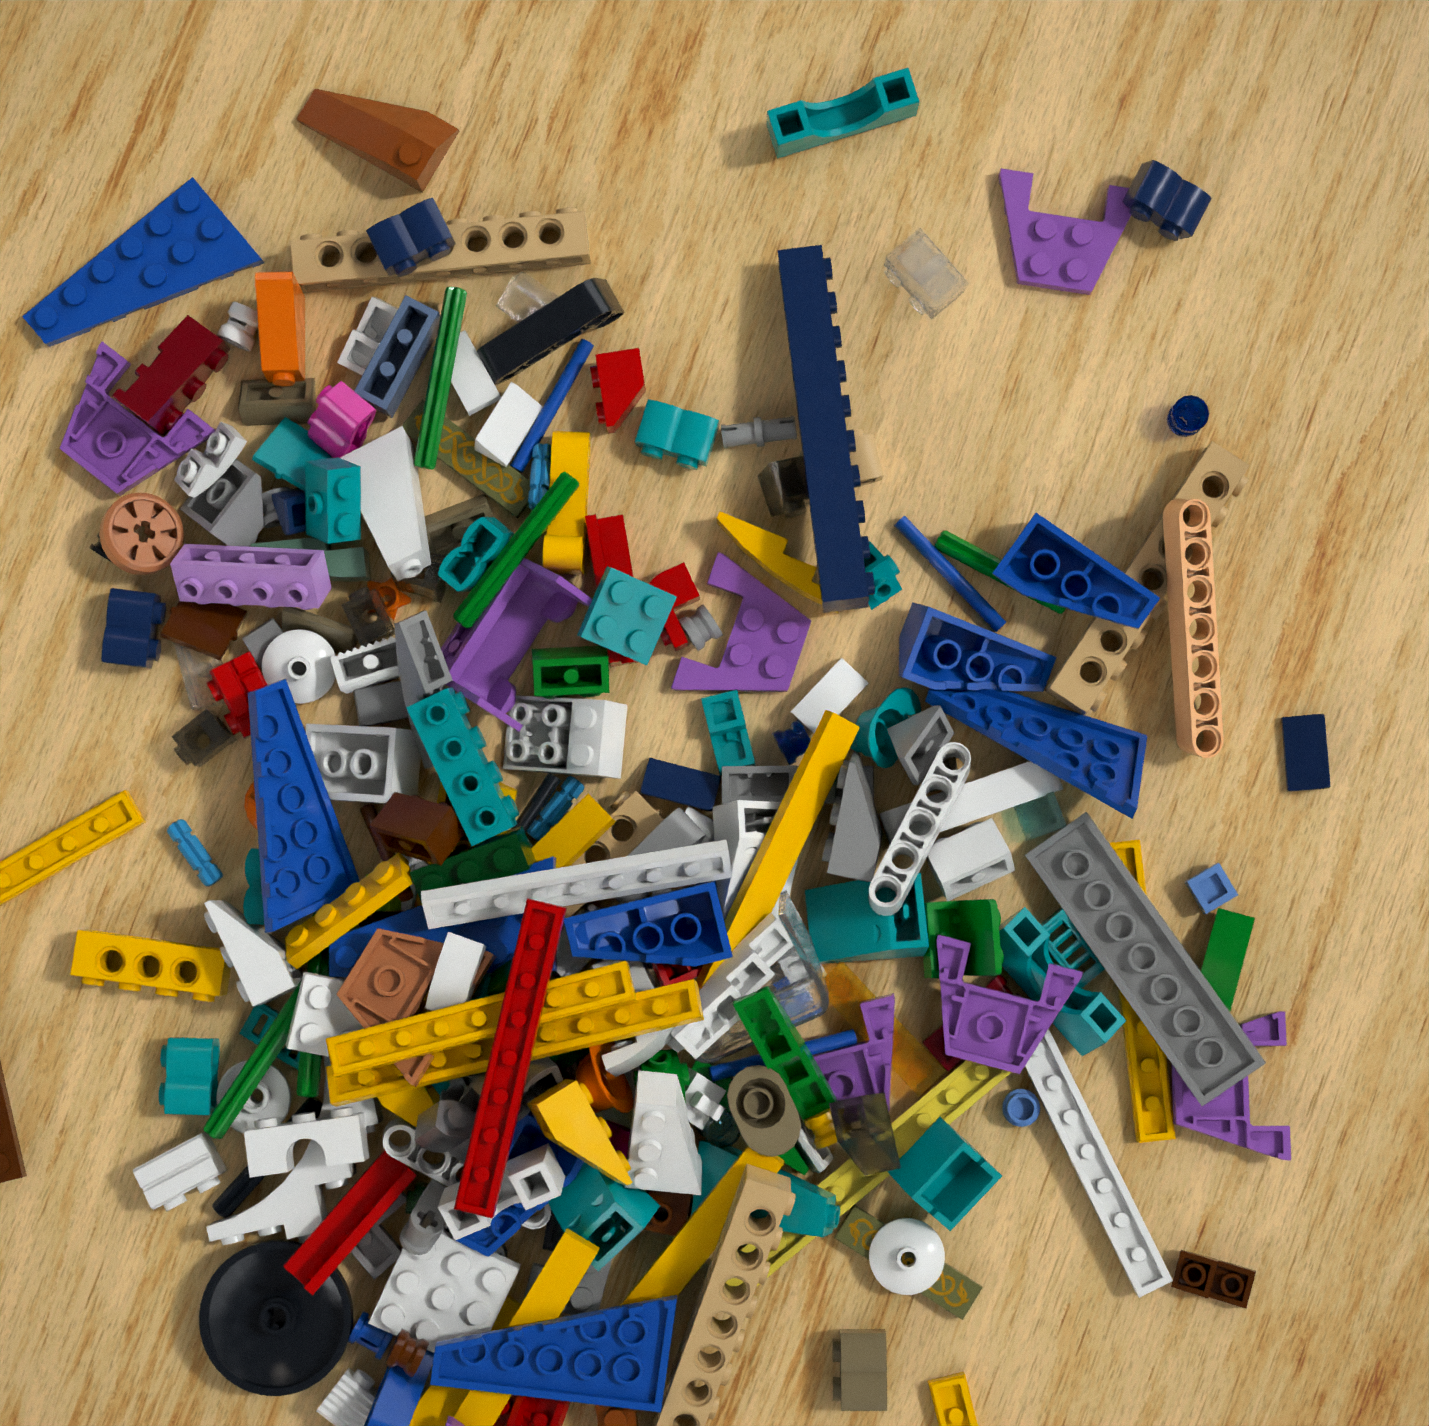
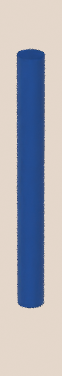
(552, 405)
(950, 573)
(815, 1046)

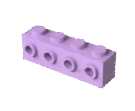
(251, 576)

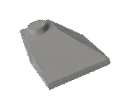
(230, 506)

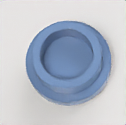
(1021, 1107)

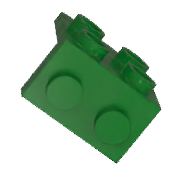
(968, 921)

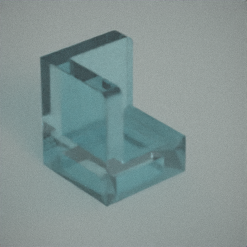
(1040, 816)

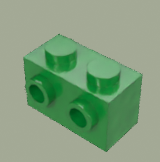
(570, 671)

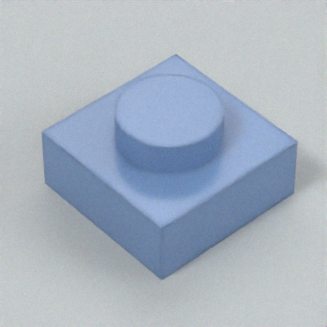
(1211, 888)

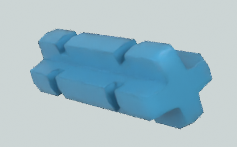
(539, 474)
(556, 808)
(194, 852)

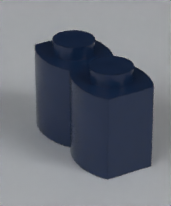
(1166, 200)
(411, 237)
(132, 628)

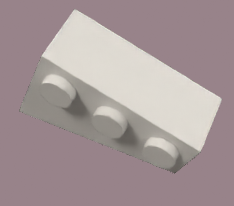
(661, 1138)

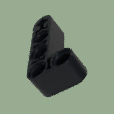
(549, 328)

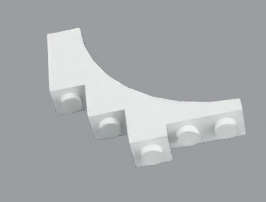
(300, 1198)

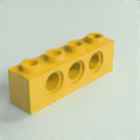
(94, 947)

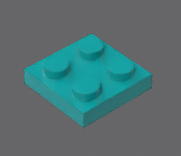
(626, 615)

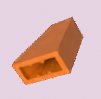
(281, 327)

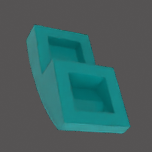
(728, 730)

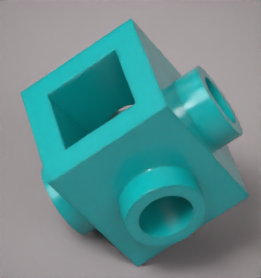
(884, 576)

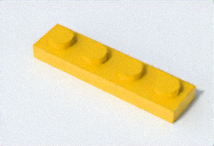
(347, 910)

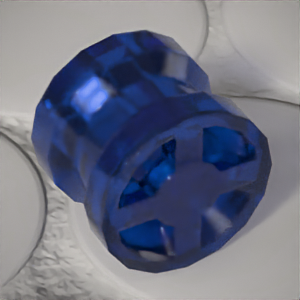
(1193, 411)
(792, 741)

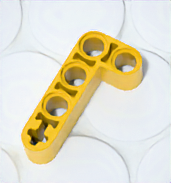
(566, 535)

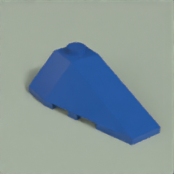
(664, 928)
(507, 1222)

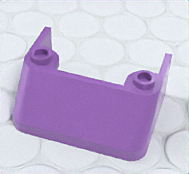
(490, 650)

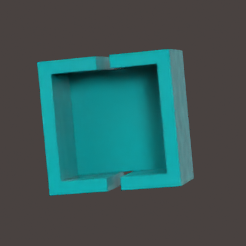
(945, 1174)

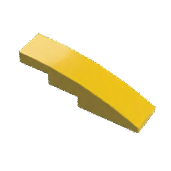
(768, 552)

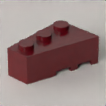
(175, 375)

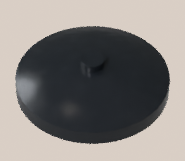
(267, 1327)

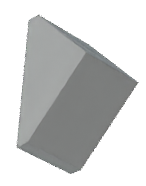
(919, 741)

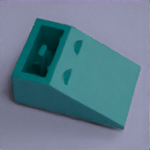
(850, 931)
(603, 1212)

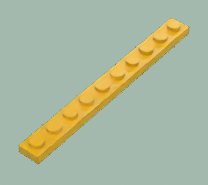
(651, 1012)

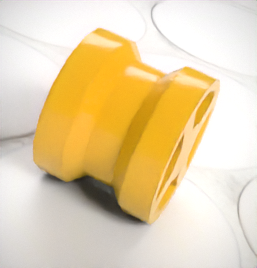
(823, 1128)

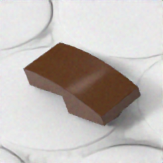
(1213, 1278)

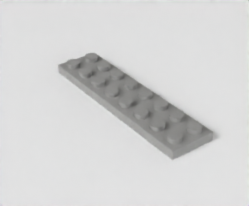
(1145, 959)

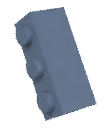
(399, 356)

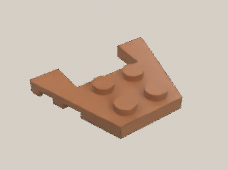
(392, 984)

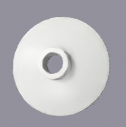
(304, 647)
(275, 1100)
(901, 1237)

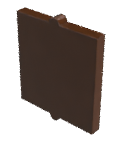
(204, 627)

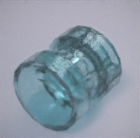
(721, 1132)

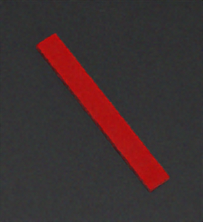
(510, 1058)

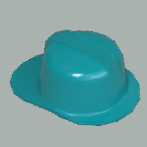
(873, 736)

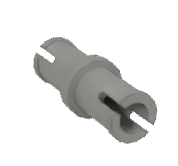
(759, 432)

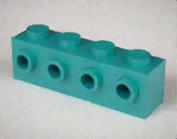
(462, 765)

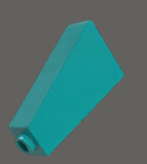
(813, 1208)

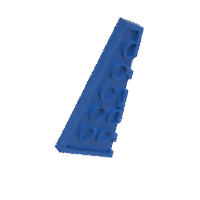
(156, 260)
(587, 1357)

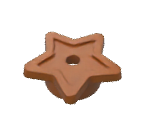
(397, 598)

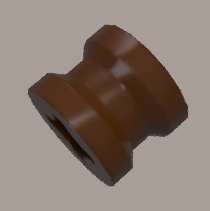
(406, 1352)

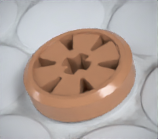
(123, 544)

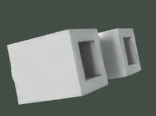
(272, 1144)
(526, 1180)

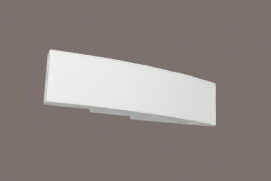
(733, 980)

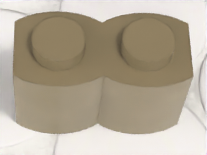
(862, 1370)

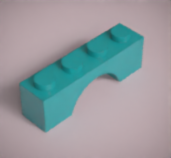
(876, 104)
(1087, 1016)

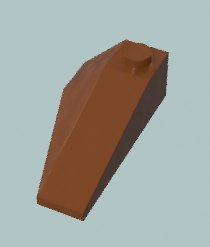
(389, 136)

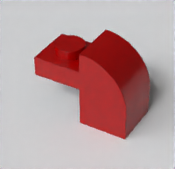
(680, 584)

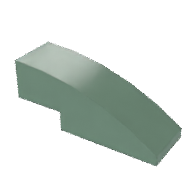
(342, 564)

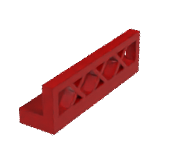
(611, 549)
(349, 1221)

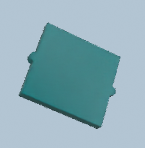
(287, 451)

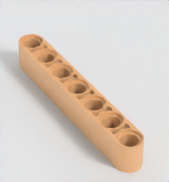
(1182, 612)

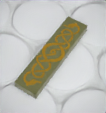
(457, 451)
(951, 1290)

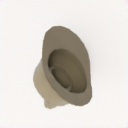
(764, 1111)

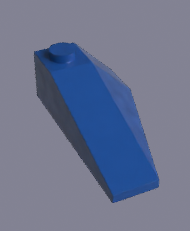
(1065, 573)
(959, 655)

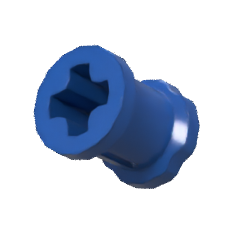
(370, 1336)

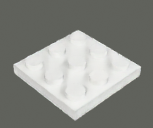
(444, 1292)

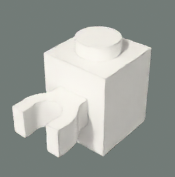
(702, 1100)

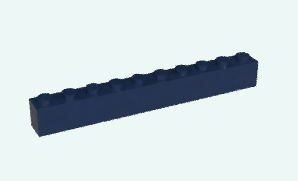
(823, 430)

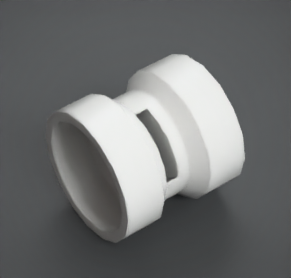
(240, 326)

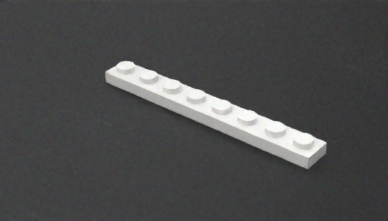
(577, 883)
(1096, 1168)

